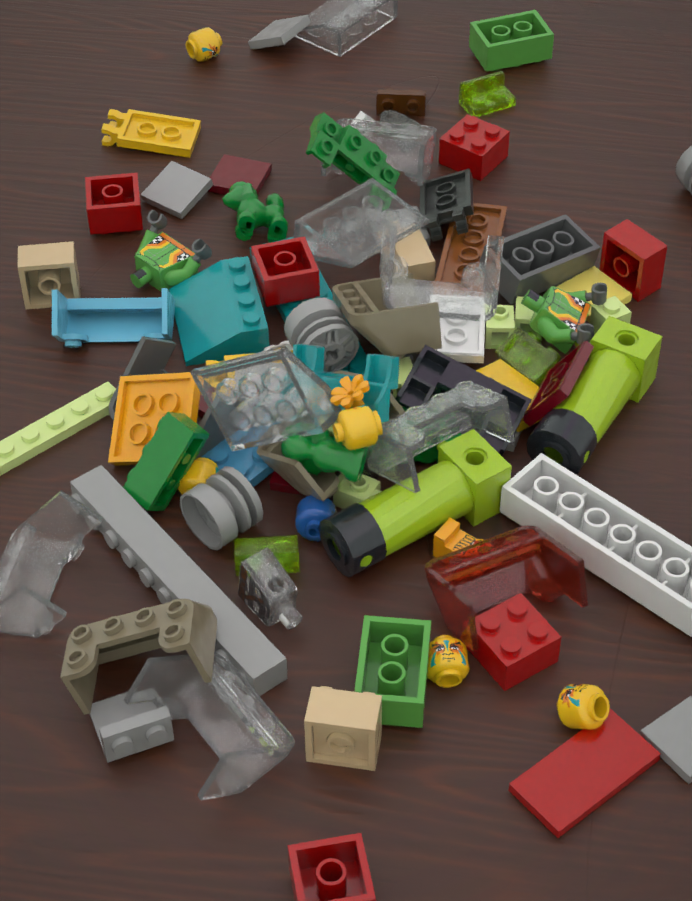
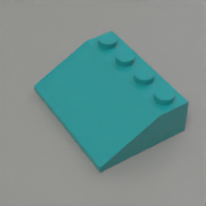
(220, 312)

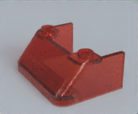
(499, 569)

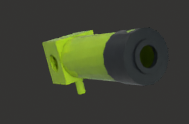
(617, 370)
(461, 484)

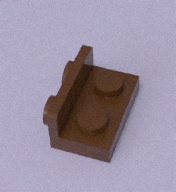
(403, 101)

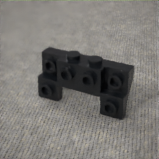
(438, 373)

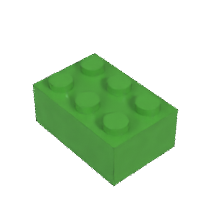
(511, 40)
(395, 666)

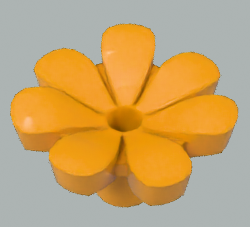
(350, 393)

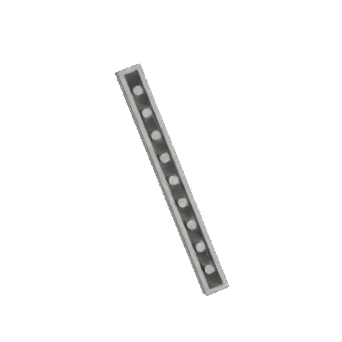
(177, 576)

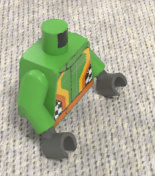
(163, 259)
(562, 314)

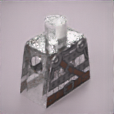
(268, 590)

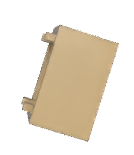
(343, 728)

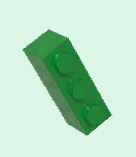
(165, 461)

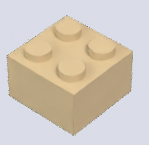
(47, 269)

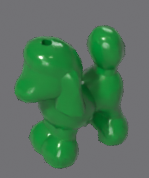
(254, 214)
(324, 454)

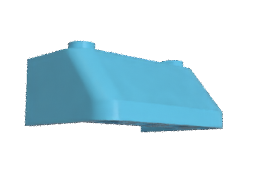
(111, 319)

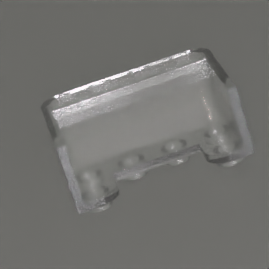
(433, 423)

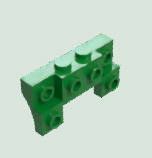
(350, 152)

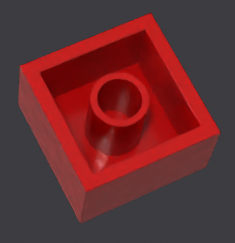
(474, 146)
(113, 203)
(633, 259)
(285, 271)
(515, 642)
(331, 870)

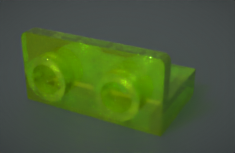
(485, 95)
(527, 355)
(283, 547)

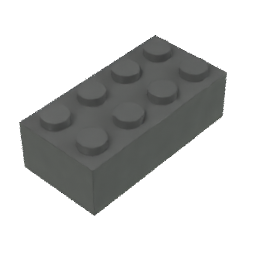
(544, 257)

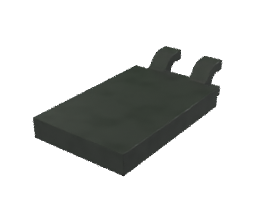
(446, 201)

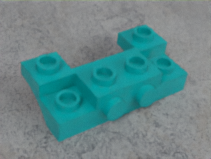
(380, 372)

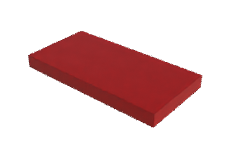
(583, 773)

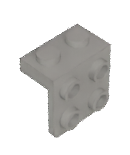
(130, 727)

